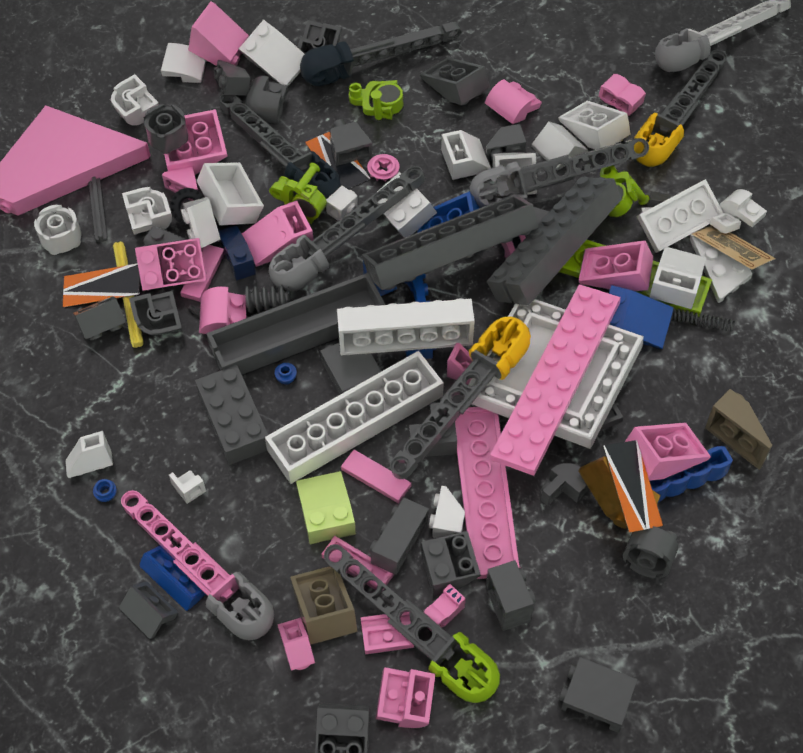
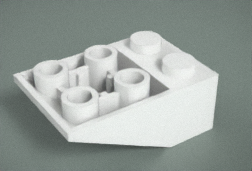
(678, 277)

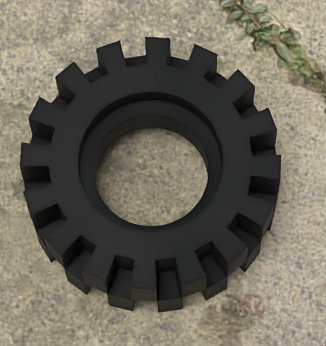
(178, 197)

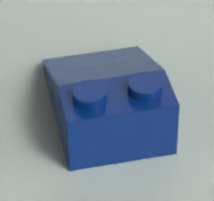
(451, 209)
(642, 316)

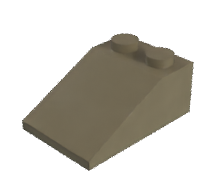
(739, 428)
(324, 604)

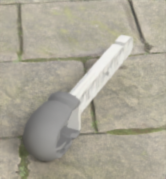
(685, 49)

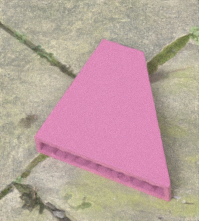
(60, 157)

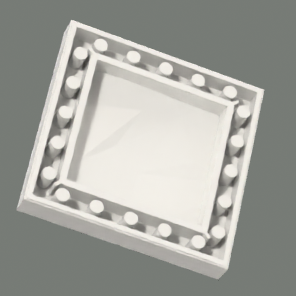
(597, 389)

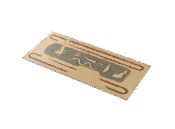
(734, 247)

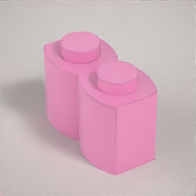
(622, 94)

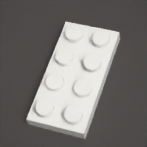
(679, 216)

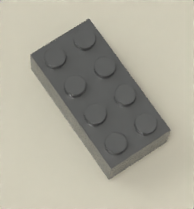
(232, 414)

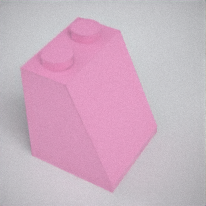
(216, 36)

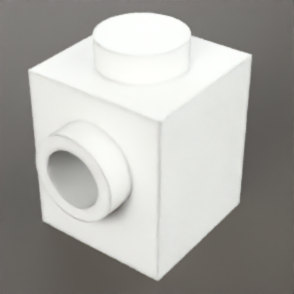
(341, 203)

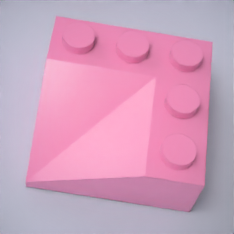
(203, 145)

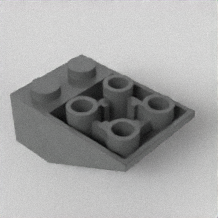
(342, 728)

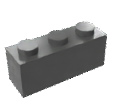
(398, 535)

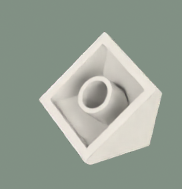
(556, 142)

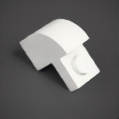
(742, 207)

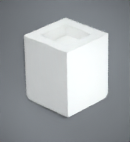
(188, 485)

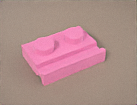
(383, 637)

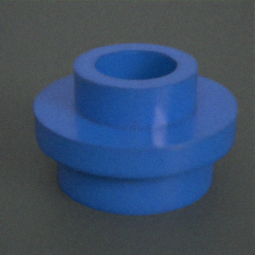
(288, 377)
(103, 485)

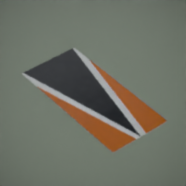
(349, 173)
(101, 285)
(633, 486)

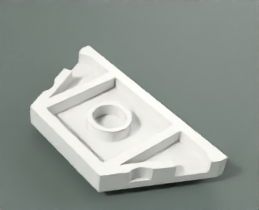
(723, 270)

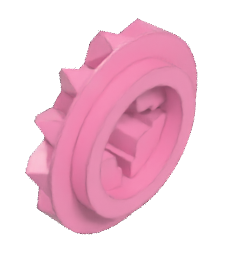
(384, 161)

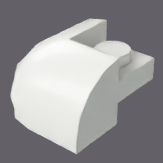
(132, 100)
(147, 209)

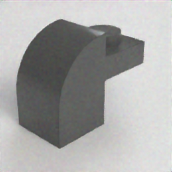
(564, 479)

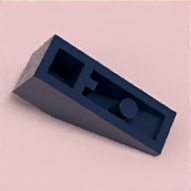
(237, 252)

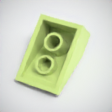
(326, 507)

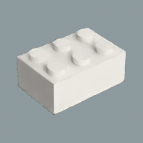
(230, 193)

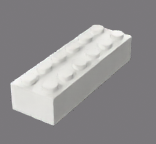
(405, 326)

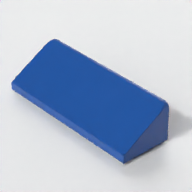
(170, 577)

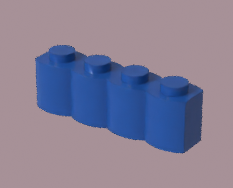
(696, 476)

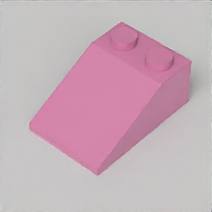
(617, 265)
(668, 449)

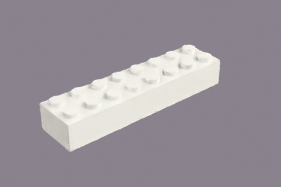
(354, 417)

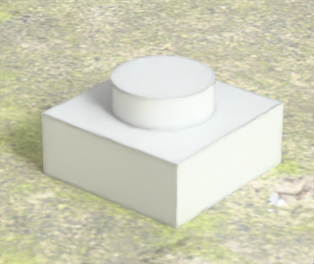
(725, 223)

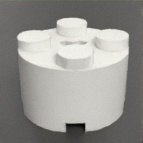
(58, 229)

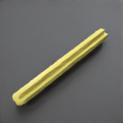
(134, 330)

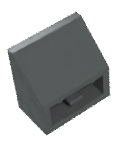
(449, 562)

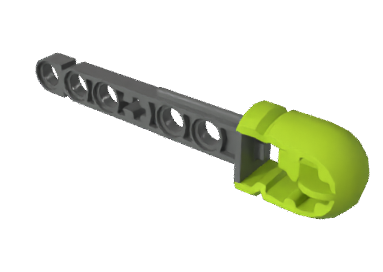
(441, 643)

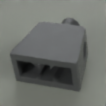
(349, 142)

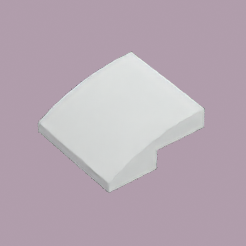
(183, 63)

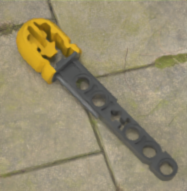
(671, 127)
(510, 341)

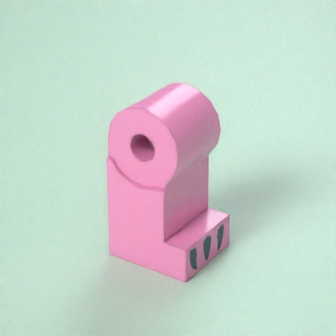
(446, 606)

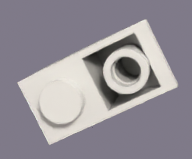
(88, 455)
(448, 516)

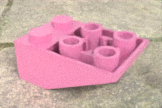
(276, 232)
(170, 264)

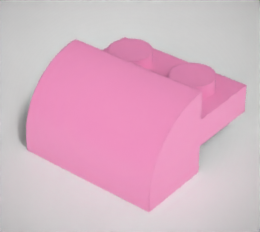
(512, 101)
(220, 309)
(405, 697)

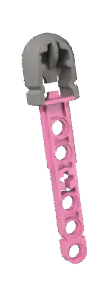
(220, 587)

